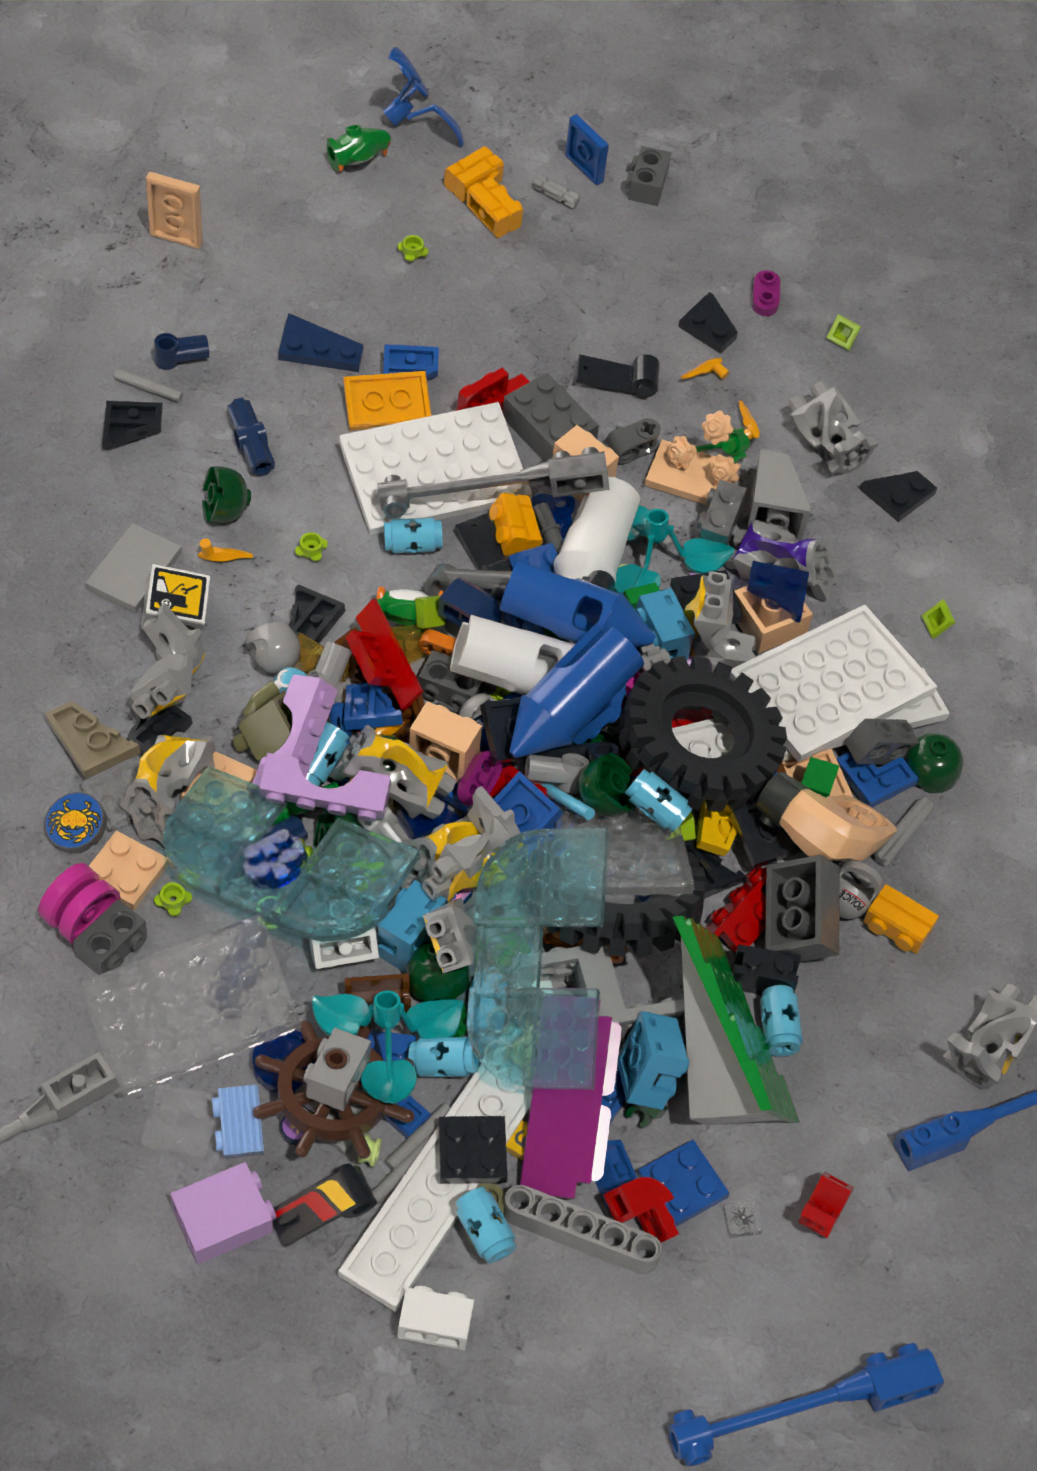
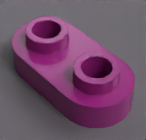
(766, 293)
(476, 777)

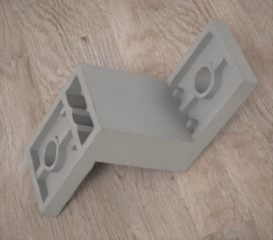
(588, 969)

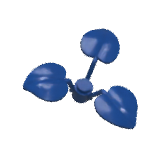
(401, 106)

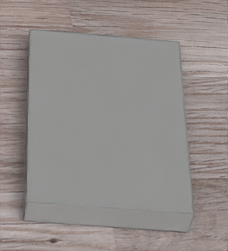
(127, 566)

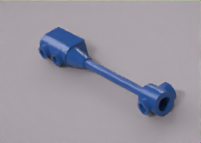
(952, 1132)
(883, 1382)

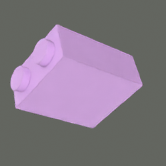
(222, 1212)

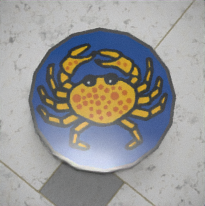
(75, 822)

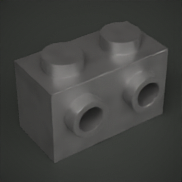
(723, 512)

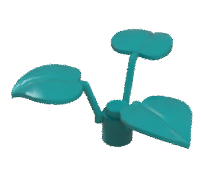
(700, 554)
(388, 1080)

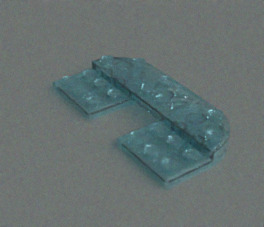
(333, 899)
(514, 1026)

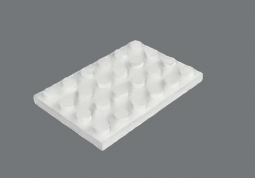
(433, 451)
(836, 680)

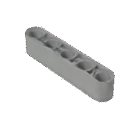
(590, 1243)

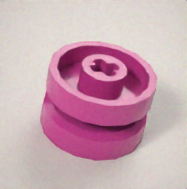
(76, 900)

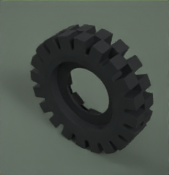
(720, 780)
(643, 922)

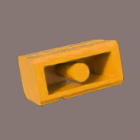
(473, 170)
(494, 207)
(515, 523)
(900, 919)

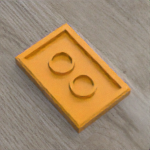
(385, 399)

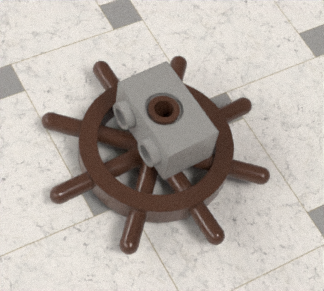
(332, 1082)

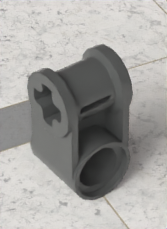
(632, 442)

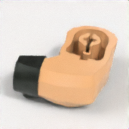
(829, 826)

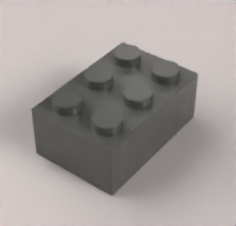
(544, 413)
(803, 907)

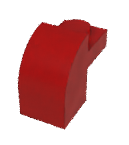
(645, 1200)
(825, 1204)

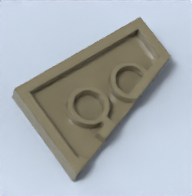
(88, 740)

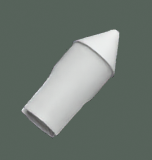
(599, 532)
(505, 654)

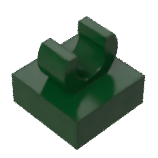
(649, 1113)

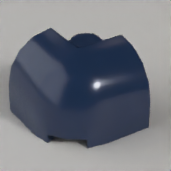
(466, 599)

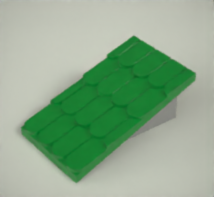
(727, 1053)

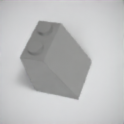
(778, 495)

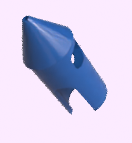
(570, 606)
(574, 691)

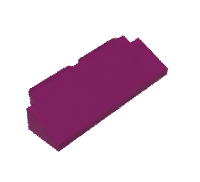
(571, 1126)

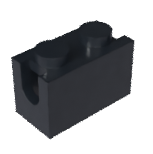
(764, 968)

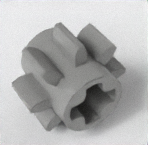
(653, 655)

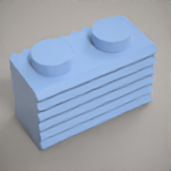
(240, 1130)

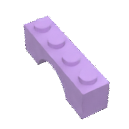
(310, 706)
(363, 795)

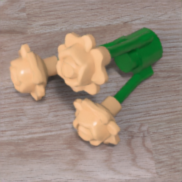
(723, 436)

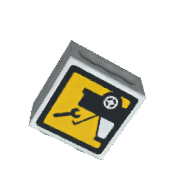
(181, 591)

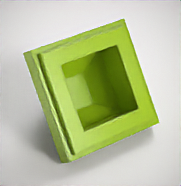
(843, 332)
(938, 619)

